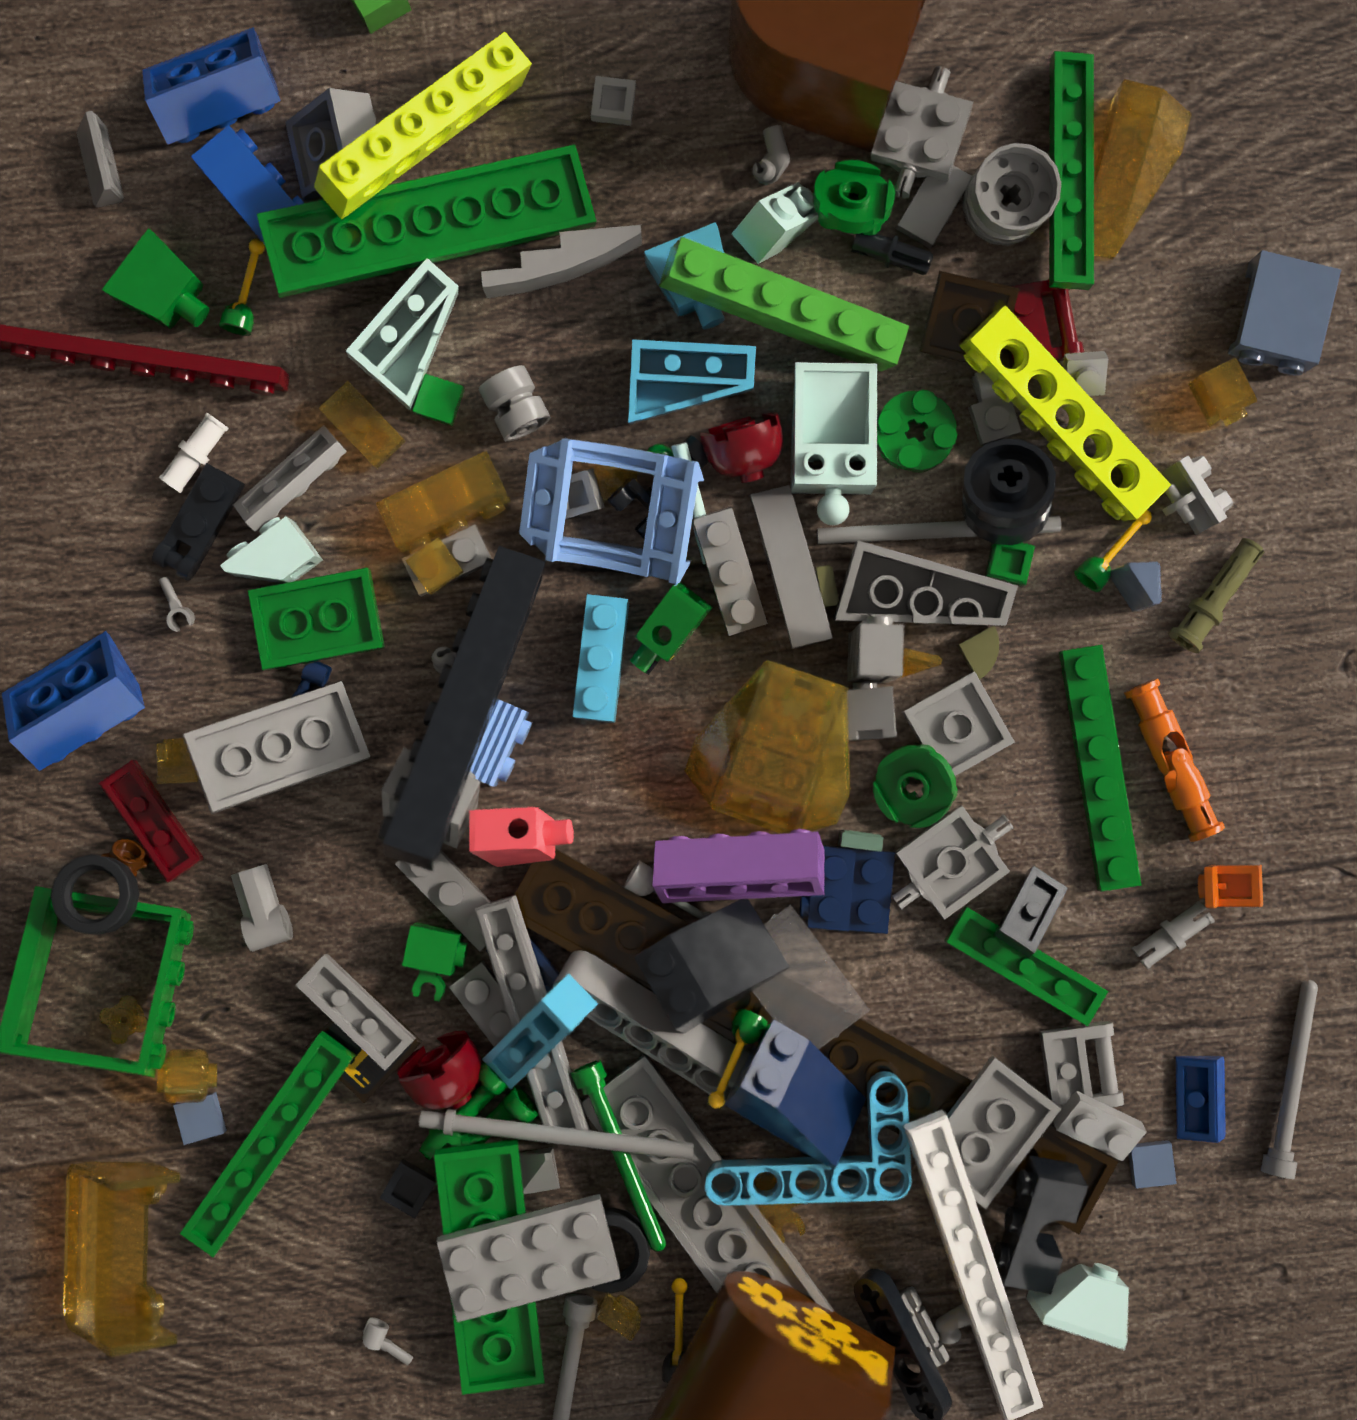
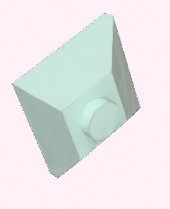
(1086, 1304)

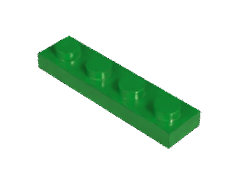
(1036, 973)

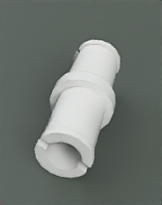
(193, 452)

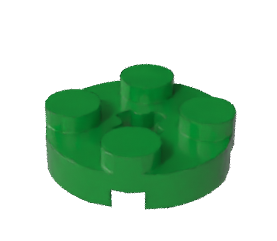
(849, 215)
(922, 409)
(909, 808)

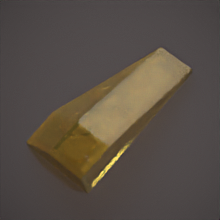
(1135, 156)

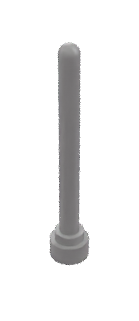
(1280, 1158)
(579, 1312)

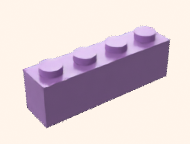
(739, 866)

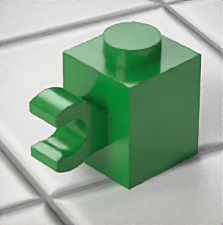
(433, 952)

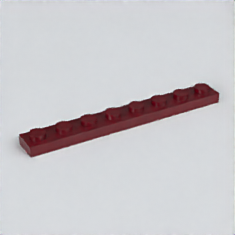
(143, 360)

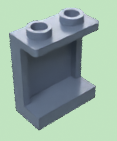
(1285, 313)

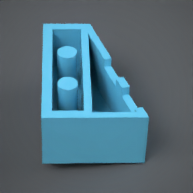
(685, 375)

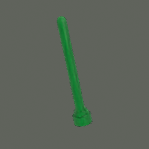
(591, 1081)

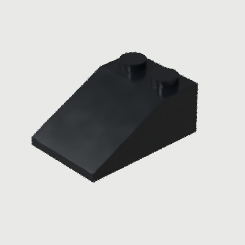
(711, 964)

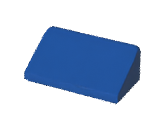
(1200, 1098)

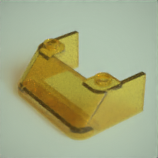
(107, 1255)

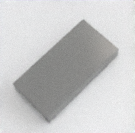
(933, 207)

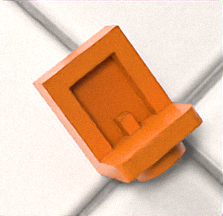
(1231, 886)

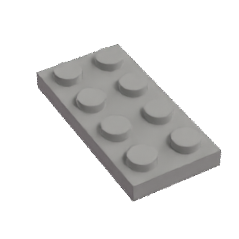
(276, 747)
(528, 1257)

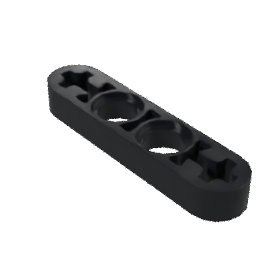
(923, 1390)

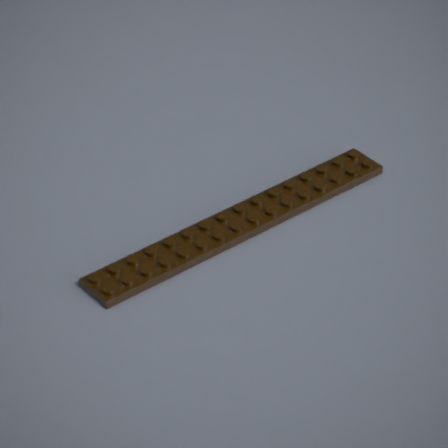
(600, 916)

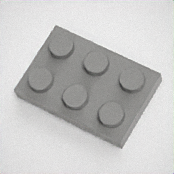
(997, 1126)

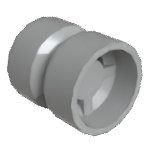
(512, 398)

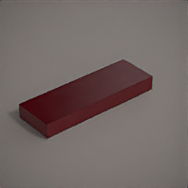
(151, 821)

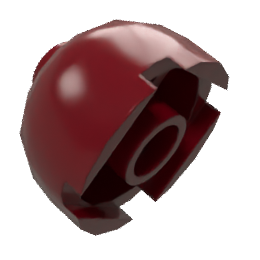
(744, 446)
(444, 1074)

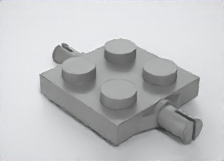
(921, 131)
(952, 862)

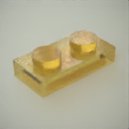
(362, 424)

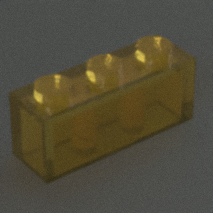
(444, 503)

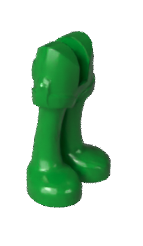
(514, 1105)

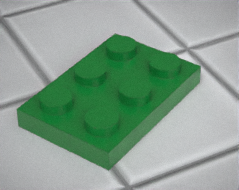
(316, 619)

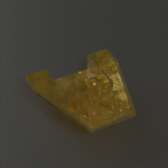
(777, 752)

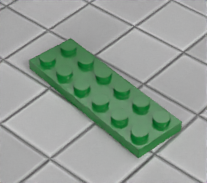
(474, 1189)

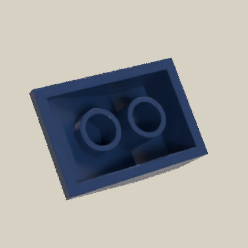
(797, 1094)

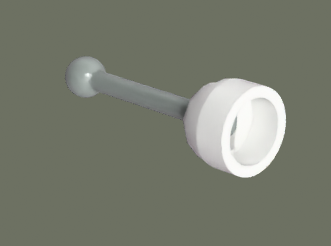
(641, 882)

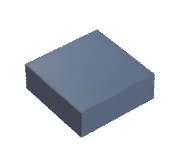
(200, 1119)
(1152, 1164)

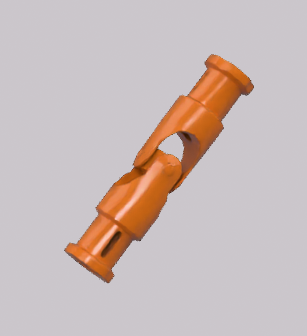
(1181, 777)

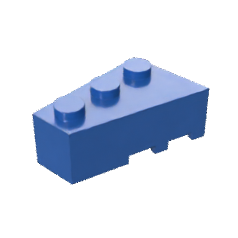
(241, 176)

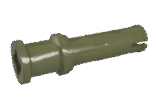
(1208, 609)

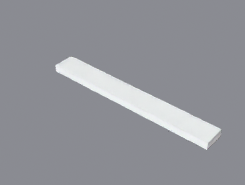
(973, 1265)

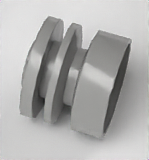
(1024, 175)

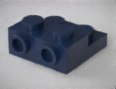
(854, 891)

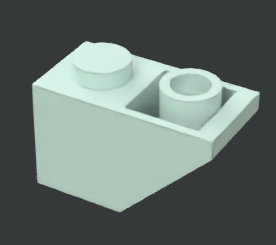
(776, 222)
(276, 555)

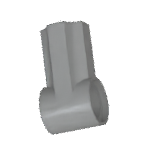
(263, 918)

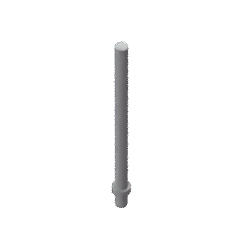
(450, 1123)

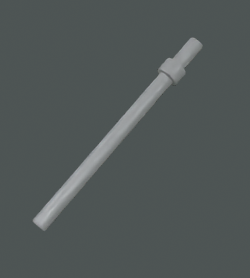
(908, 531)

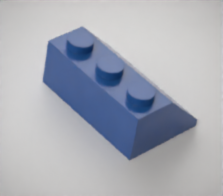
(210, 87)
(71, 702)

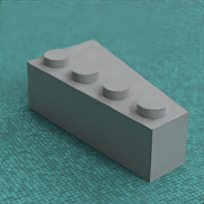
(919, 591)

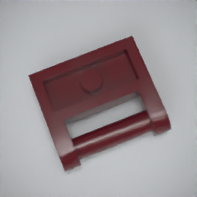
(1031, 313)

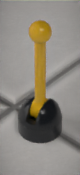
(671, 1361)

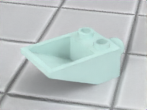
(834, 425)

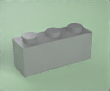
(875, 651)

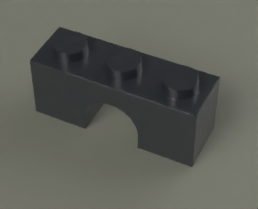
(1045, 1193)

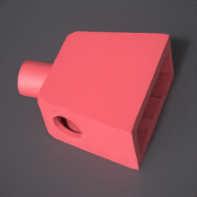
(516, 835)

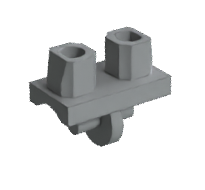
(1192, 496)

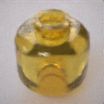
(186, 1076)

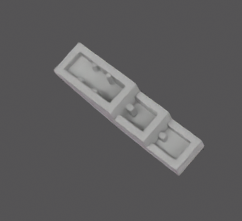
(579, 254)
(791, 567)

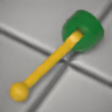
(237, 316)
(1096, 571)
(747, 1029)

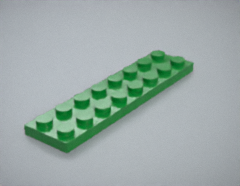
(428, 219)

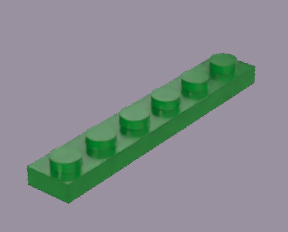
(1073, 154)
(1100, 768)
(267, 1144)

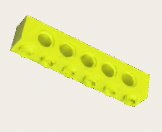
(421, 125)
(1141, 480)

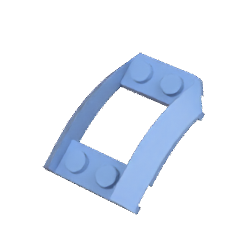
(668, 514)

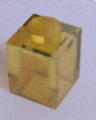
(1223, 393)

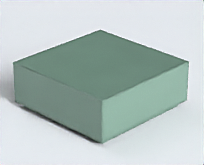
(860, 840)

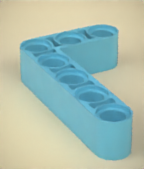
(827, 1188)

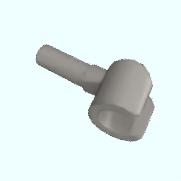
(175, 605)
(374, 1339)

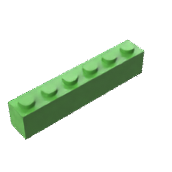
(782, 304)

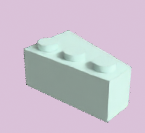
(406, 332)

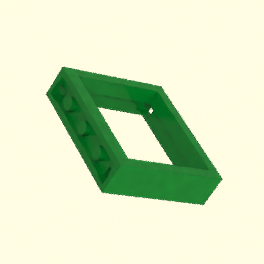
(31, 969)

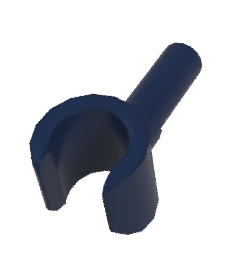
(313, 673)

